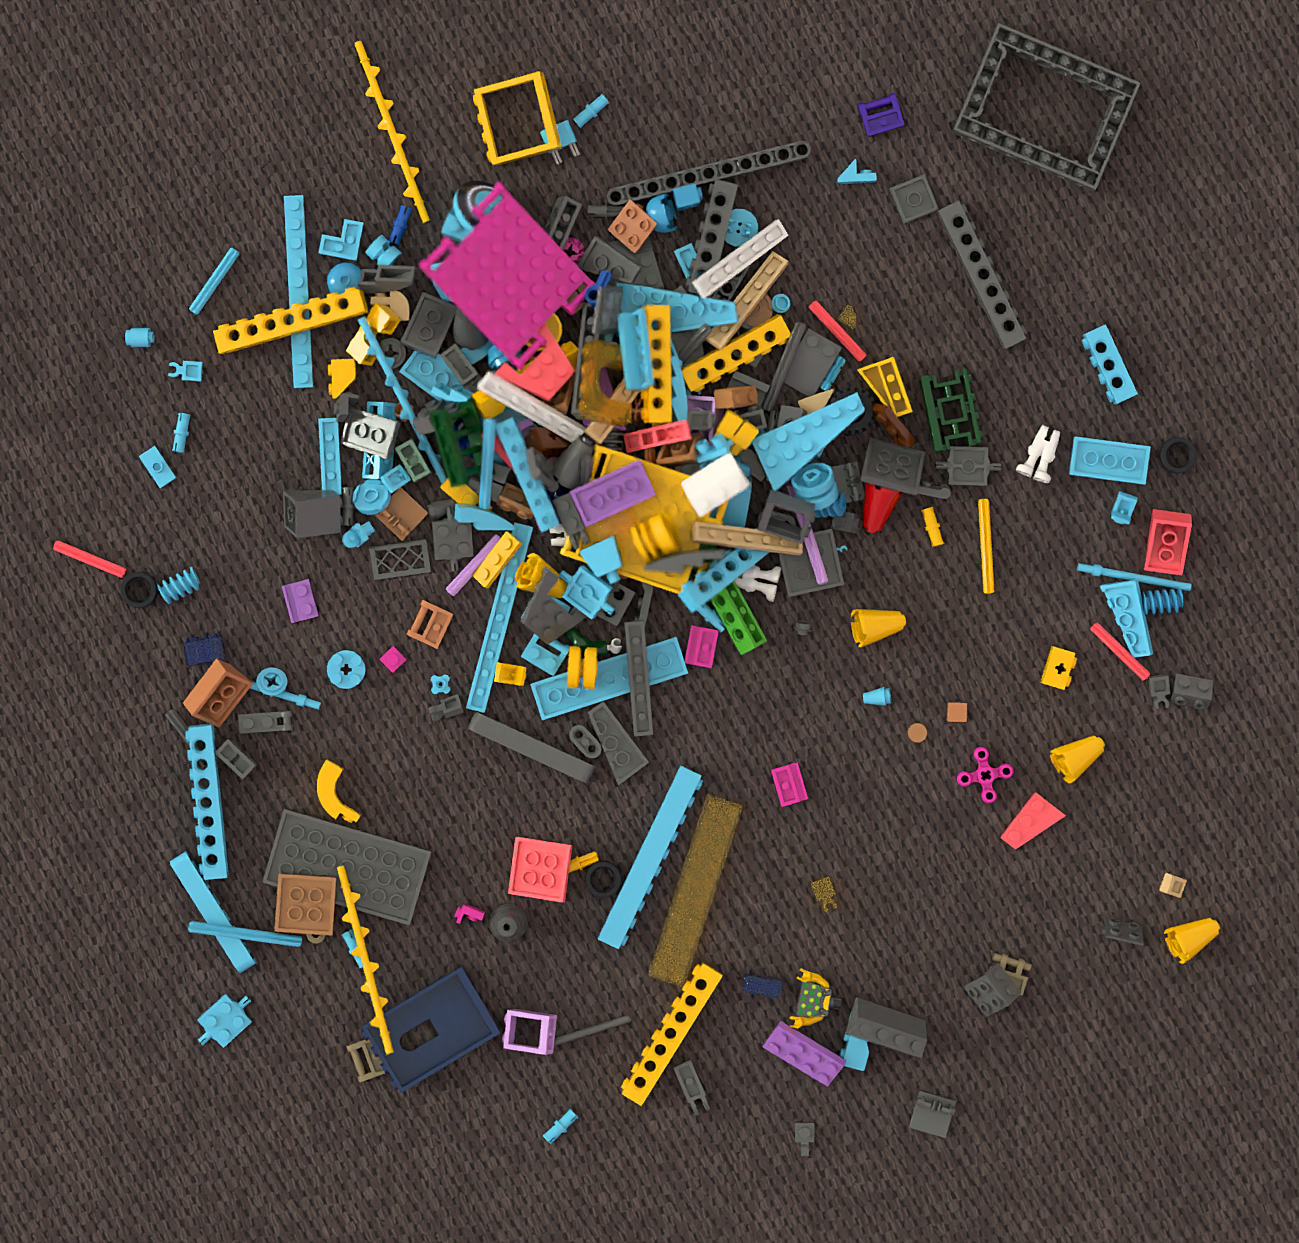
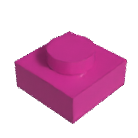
(393, 659)

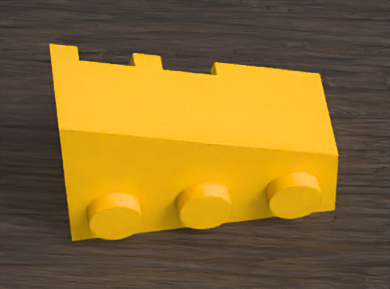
(888, 385)

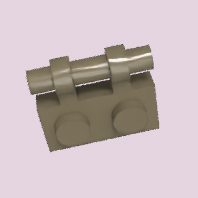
(1020, 964)

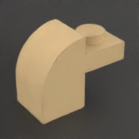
(396, 301)

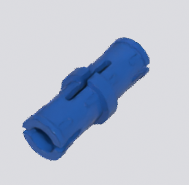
(400, 225)

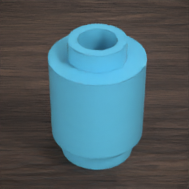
(139, 337)

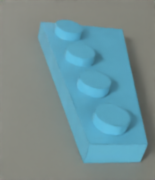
(1129, 611)

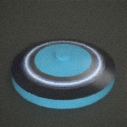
(468, 197)

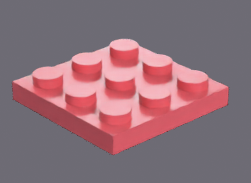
(540, 869)

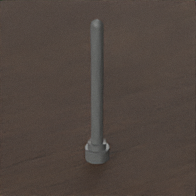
(591, 1030)

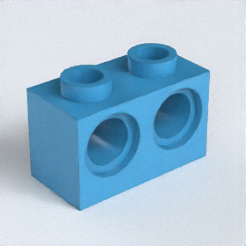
(687, 197)

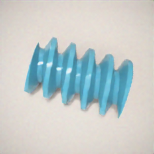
(179, 586)

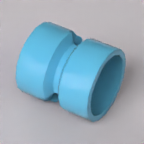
(382, 252)

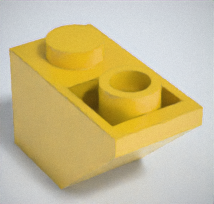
(343, 375)

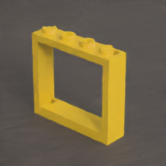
(546, 110)

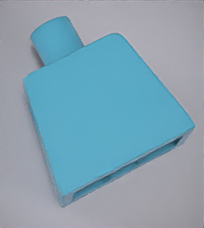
(604, 558)

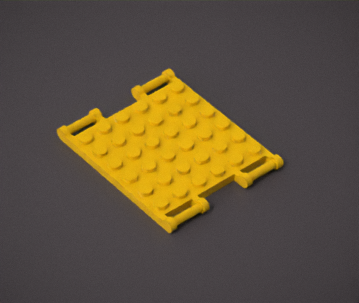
(670, 501)

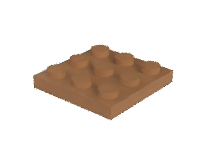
(305, 904)

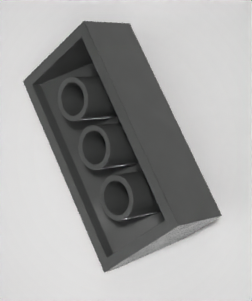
(887, 1028)

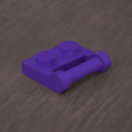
(884, 120)

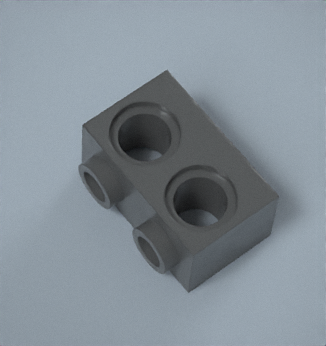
(619, 605)
(236, 758)

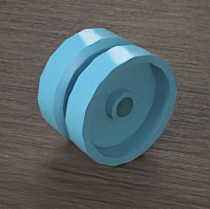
(816, 485)

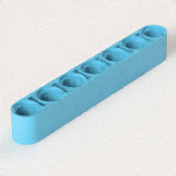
(210, 910)

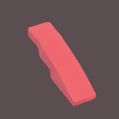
(657, 436)

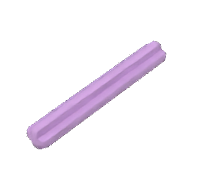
(473, 565)

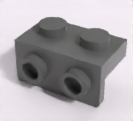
(1192, 691)

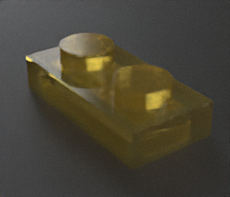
(614, 524)

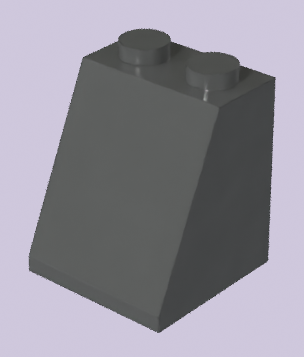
(312, 512)

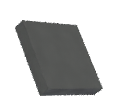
(914, 199)

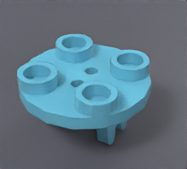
(747, 230)

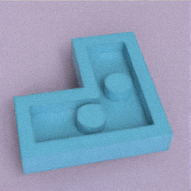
(346, 246)

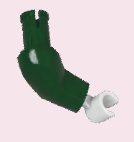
(583, 643)

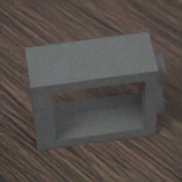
(784, 529)

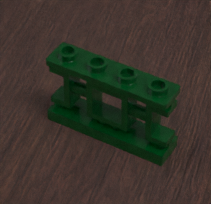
(936, 413)

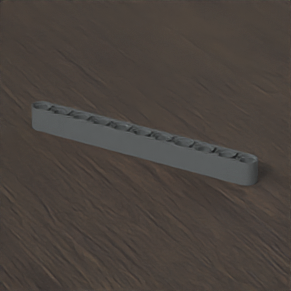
(716, 167)

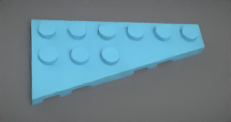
(686, 310)
(798, 442)

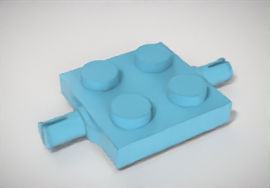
(587, 592)
(224, 1020)

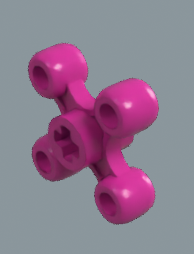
(983, 766)

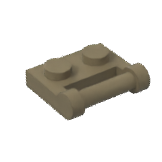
(374, 1062)

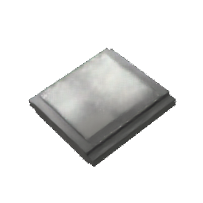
(607, 309)

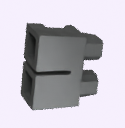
(501, 475)

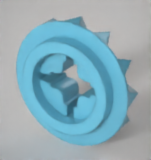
(270, 674)

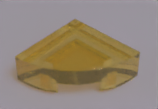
(848, 317)

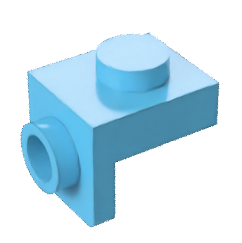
(1123, 508)

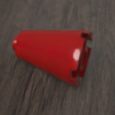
(878, 506)

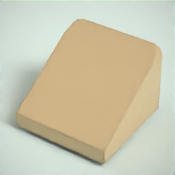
(1173, 885)

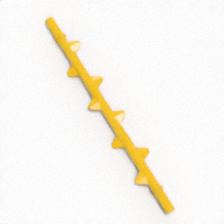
(387, 124)
(369, 967)

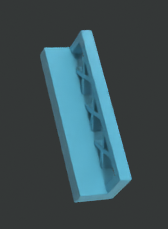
(633, 349)
(380, 464)

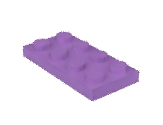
(613, 493)
(804, 1053)

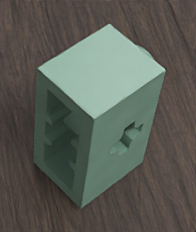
(413, 460)

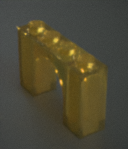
(594, 404)

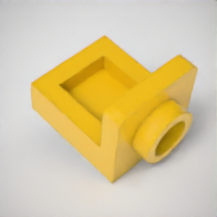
(510, 674)

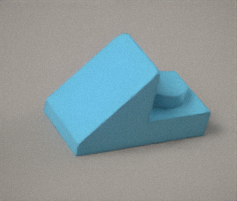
(850, 175)

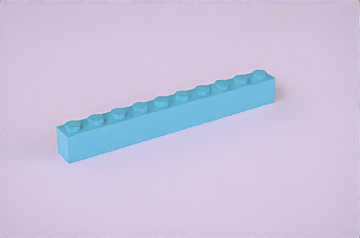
(649, 857)

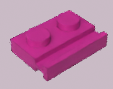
(701, 646)
(789, 784)

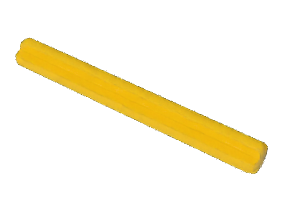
(986, 546)

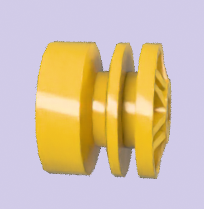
(654, 538)

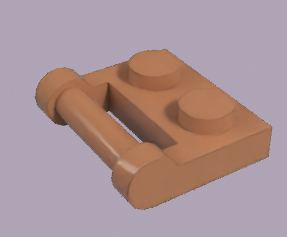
(436, 626)

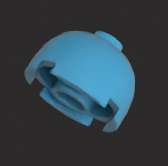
(662, 212)
(343, 277)

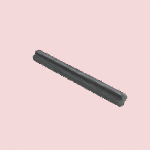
(783, 366)

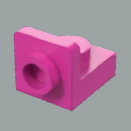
(471, 912)

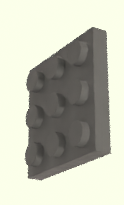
(892, 466)
(798, 570)

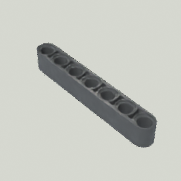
(531, 747)

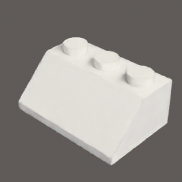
(715, 484)

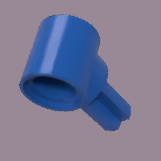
(603, 280)

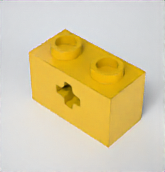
(1054, 659)

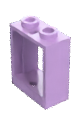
(547, 1032)

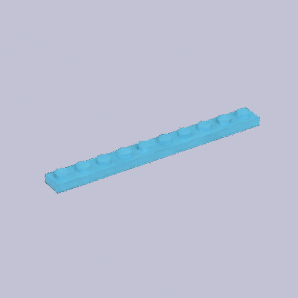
(298, 287)
(498, 624)

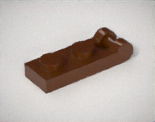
(893, 425)

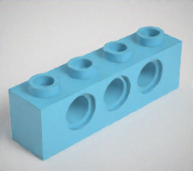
(1119, 371)

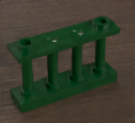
(448, 442)

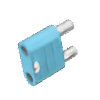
(566, 137)

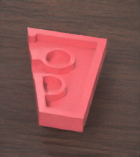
(1031, 821)

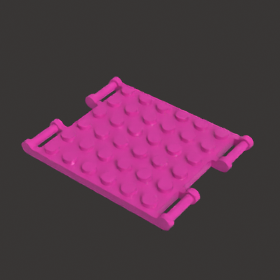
(507, 276)

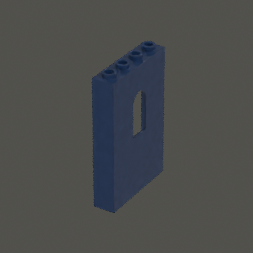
(455, 1014)

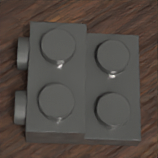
(423, 421)

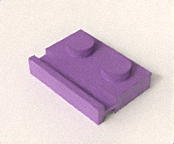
(300, 601)

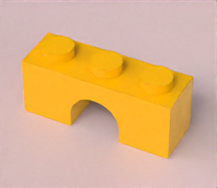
(380, 320)

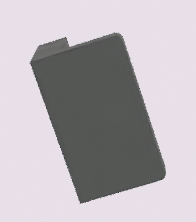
(740, 379)

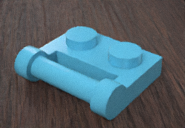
(543, 658)

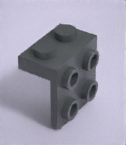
(993, 990)

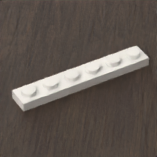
(740, 258)
(531, 407)

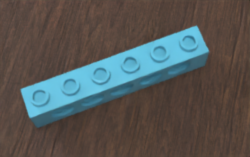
(534, 490)
(695, 598)

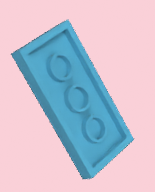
(1109, 460)

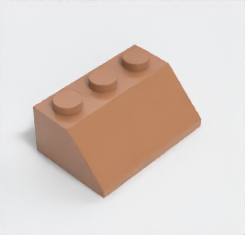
(217, 693)

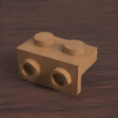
(514, 500)

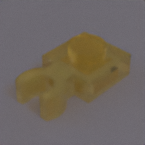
(823, 890)

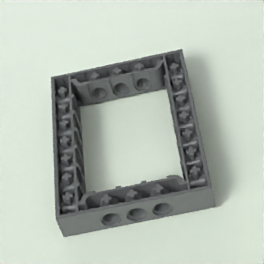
(1066, 64)

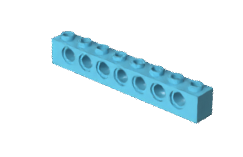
(206, 733)

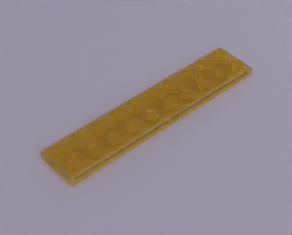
(695, 890)

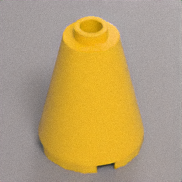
(531, 572)
(875, 625)
(1076, 756)
(1190, 938)

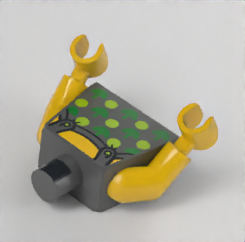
(813, 1000)

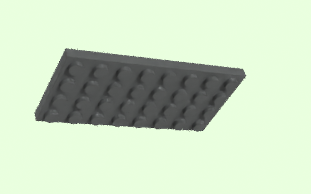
(377, 868)

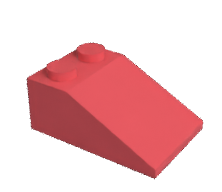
(1168, 542)

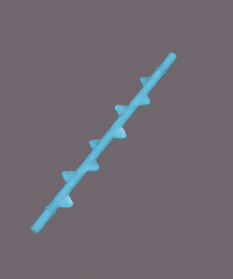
(407, 412)

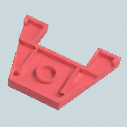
(545, 374)

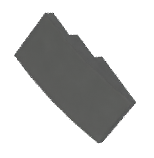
(678, 561)

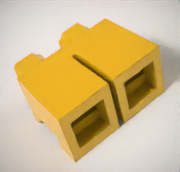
(743, 434)

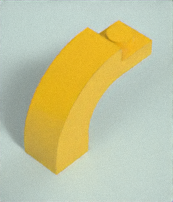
(327, 792)

